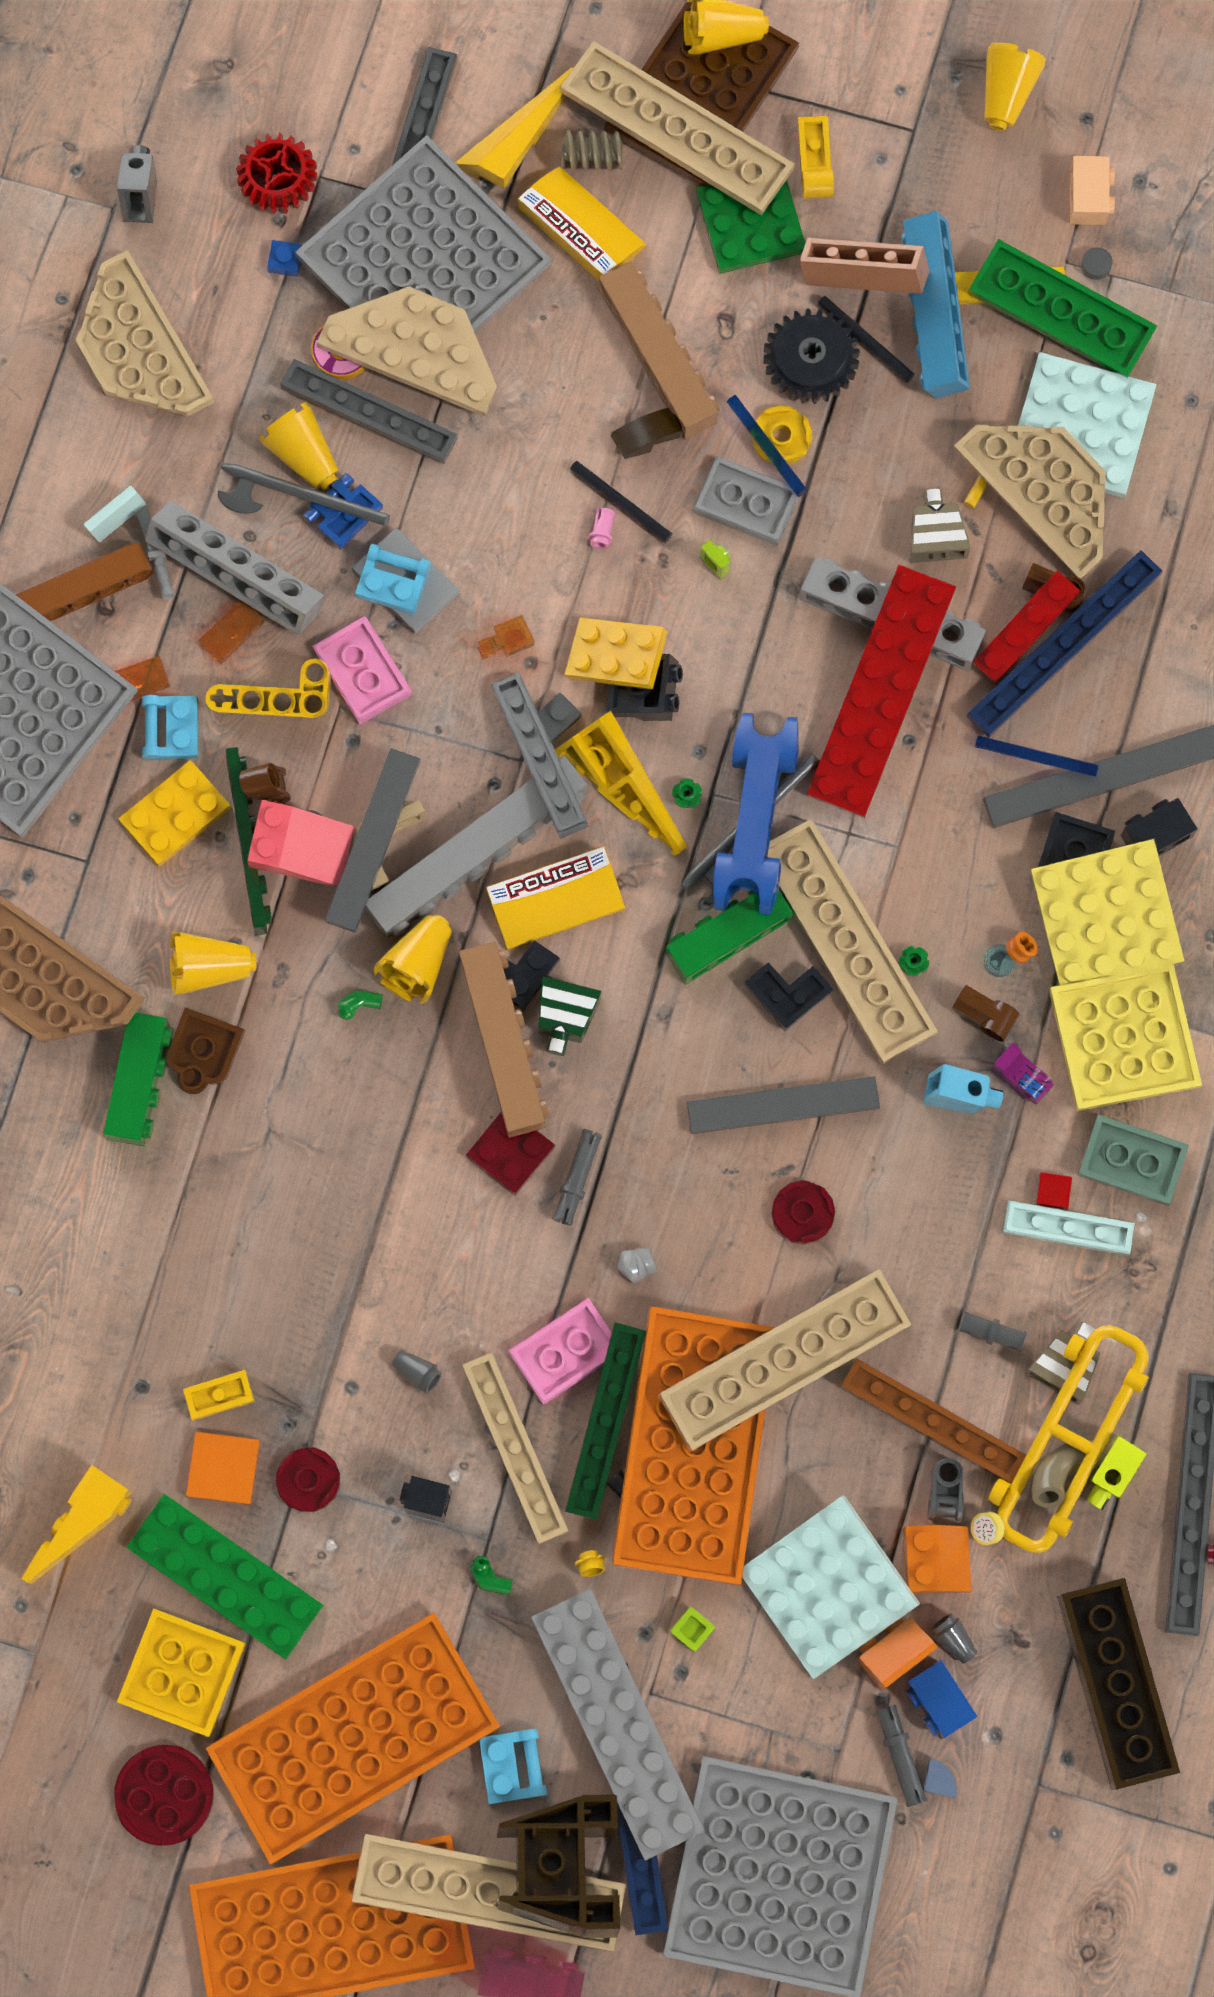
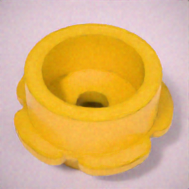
(590, 1563)

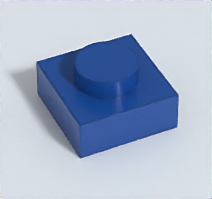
(283, 258)

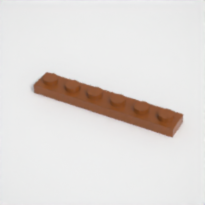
(933, 1421)

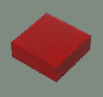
(1053, 1190)

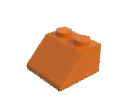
(937, 1559)
(896, 1652)

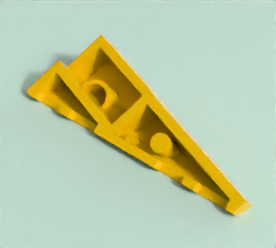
(505, 148)
(610, 763)

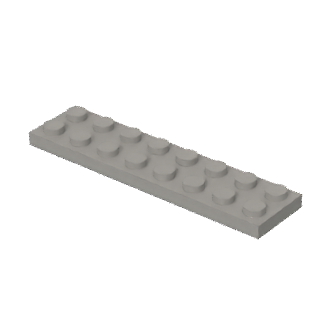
(618, 1724)

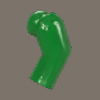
(357, 999)
(486, 1578)

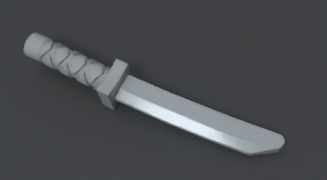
(156, 557)

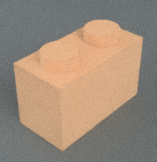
(1091, 190)

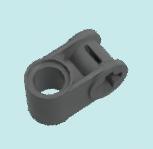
(946, 1492)

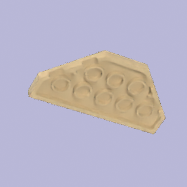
(415, 343)
(135, 345)
(1047, 484)

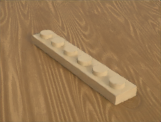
(515, 1448)

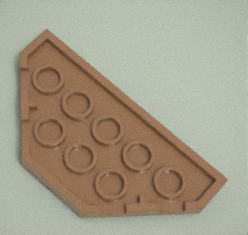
(54, 986)

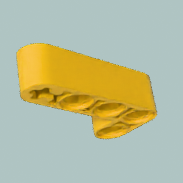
(269, 694)

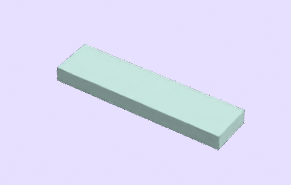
(1068, 1228)

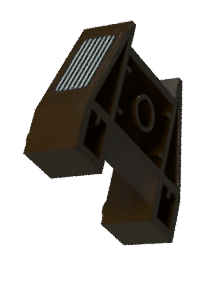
(553, 1866)

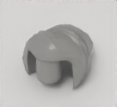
(637, 1264)

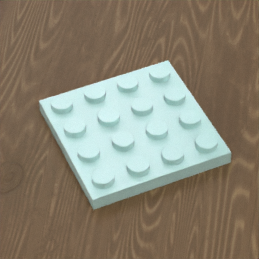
(1096, 407)
(829, 1587)

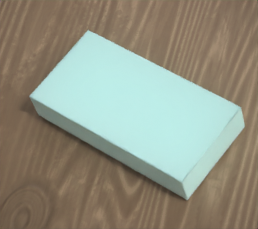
(114, 513)

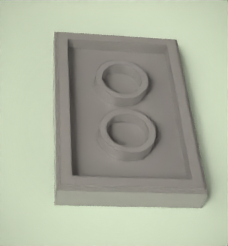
(746, 501)
(437, 591)

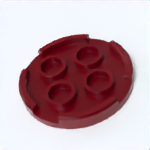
(163, 1795)

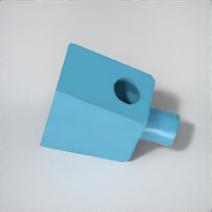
(960, 1090)

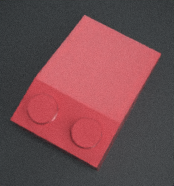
(300, 844)

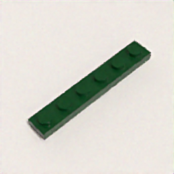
(246, 825)
(605, 1421)

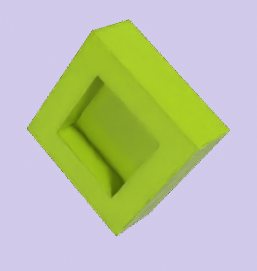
(715, 558)
(692, 1629)

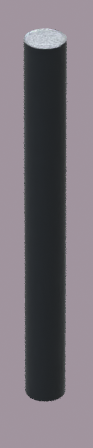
(867, 340)
(621, 501)

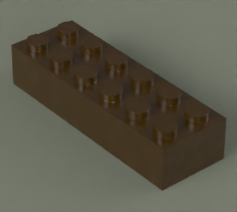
(1118, 1684)

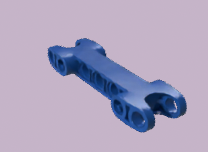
(749, 864)

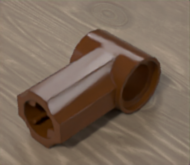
(1039, 575)
(993, 1017)

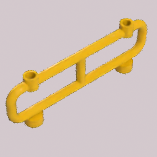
(1080, 1352)

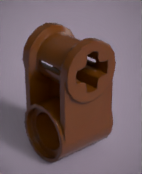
(265, 783)

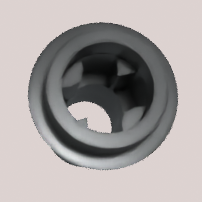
(417, 1371)
(953, 1637)

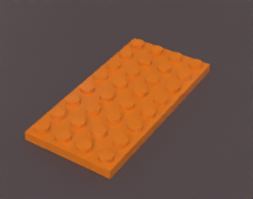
(681, 1506)
(352, 1738)
(303, 1937)

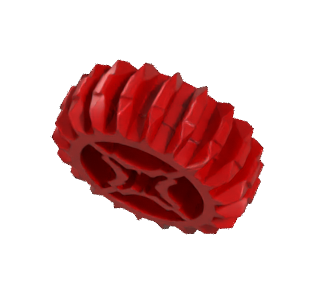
(281, 151)

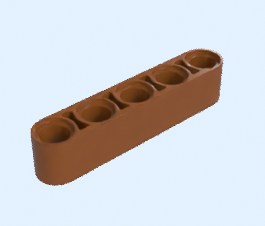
(89, 582)

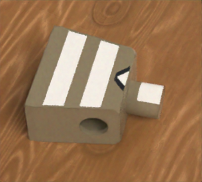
(937, 531)
(1053, 1368)

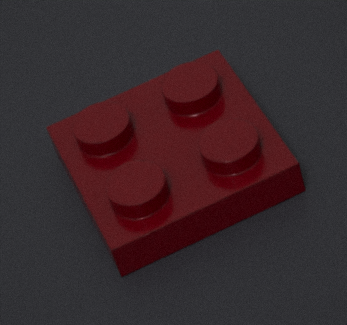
(510, 1159)

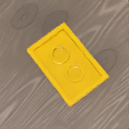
(616, 653)
(174, 813)

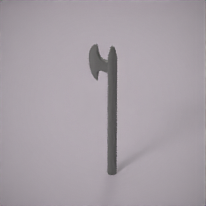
(241, 500)
(707, 864)

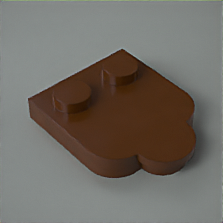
(203, 1051)

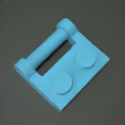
(390, 588)
(181, 727)
(501, 1766)

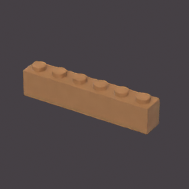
(658, 350)
(502, 1039)

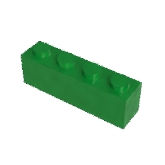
(724, 935)
(137, 1079)

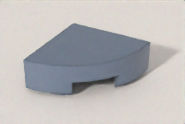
(939, 1780)

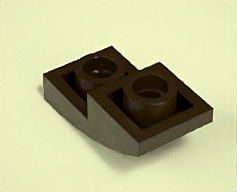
(644, 432)

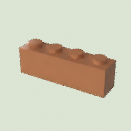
(864, 265)

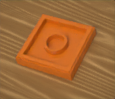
(223, 1468)

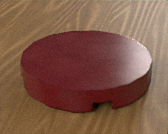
(803, 1212)
(308, 1479)

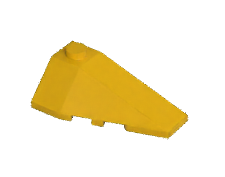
(93, 1507)

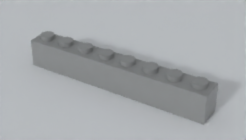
(465, 856)

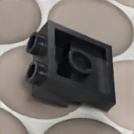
(649, 704)

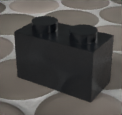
(1167, 825)
(426, 1498)

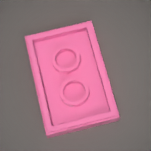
(362, 670)
(563, 1351)

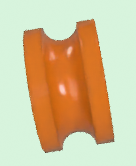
(1021, 947)

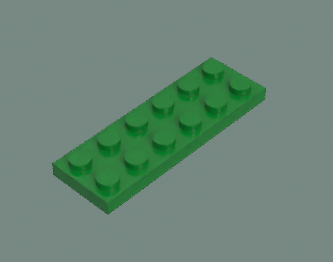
(1062, 309)
(225, 1576)

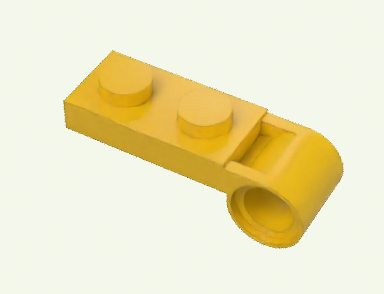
(815, 157)

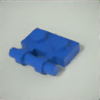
(337, 525)

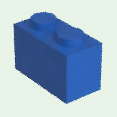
(940, 1700)

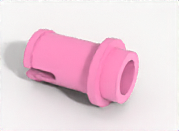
(600, 537)

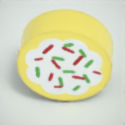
(987, 1528)

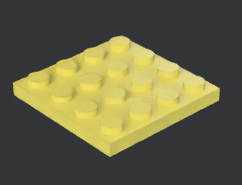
(1107, 914)
(1125, 1037)

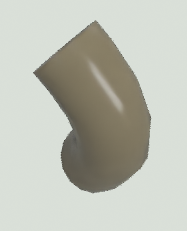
(1053, 1474)

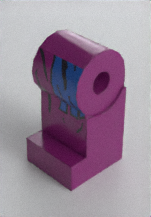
(1022, 1074)

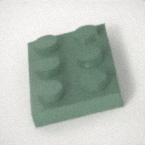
(1133, 1160)

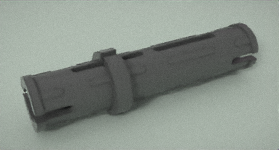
(572, 1190)
(901, 1755)

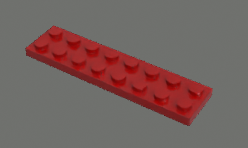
(881, 691)

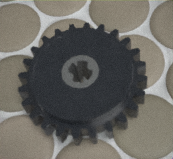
(790, 360)

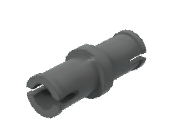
(993, 1331)

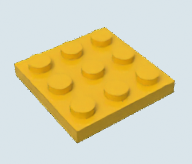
(181, 1672)

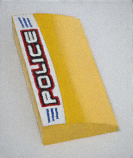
(579, 223)
(555, 898)

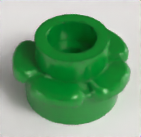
(687, 801)
(910, 968)

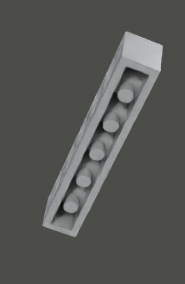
(234, 567)
(846, 605)

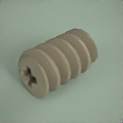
(592, 150)

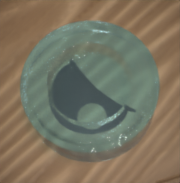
(998, 961)

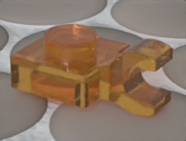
(510, 636)

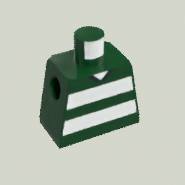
(565, 1012)

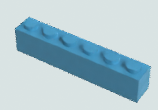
(937, 309)

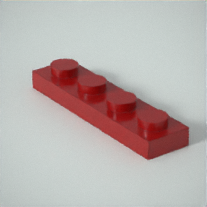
(1026, 626)

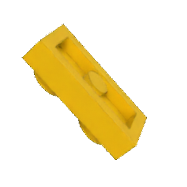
(218, 1395)

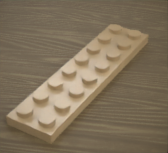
(677, 128)
(849, 943)
(784, 1360)
(455, 1888)

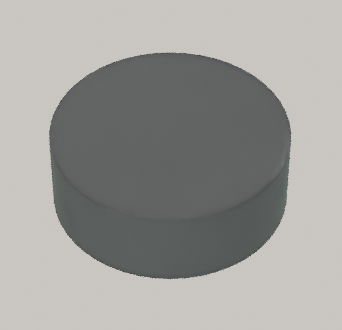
(1096, 263)

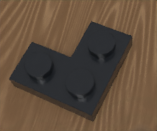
(529, 972)
(784, 1001)

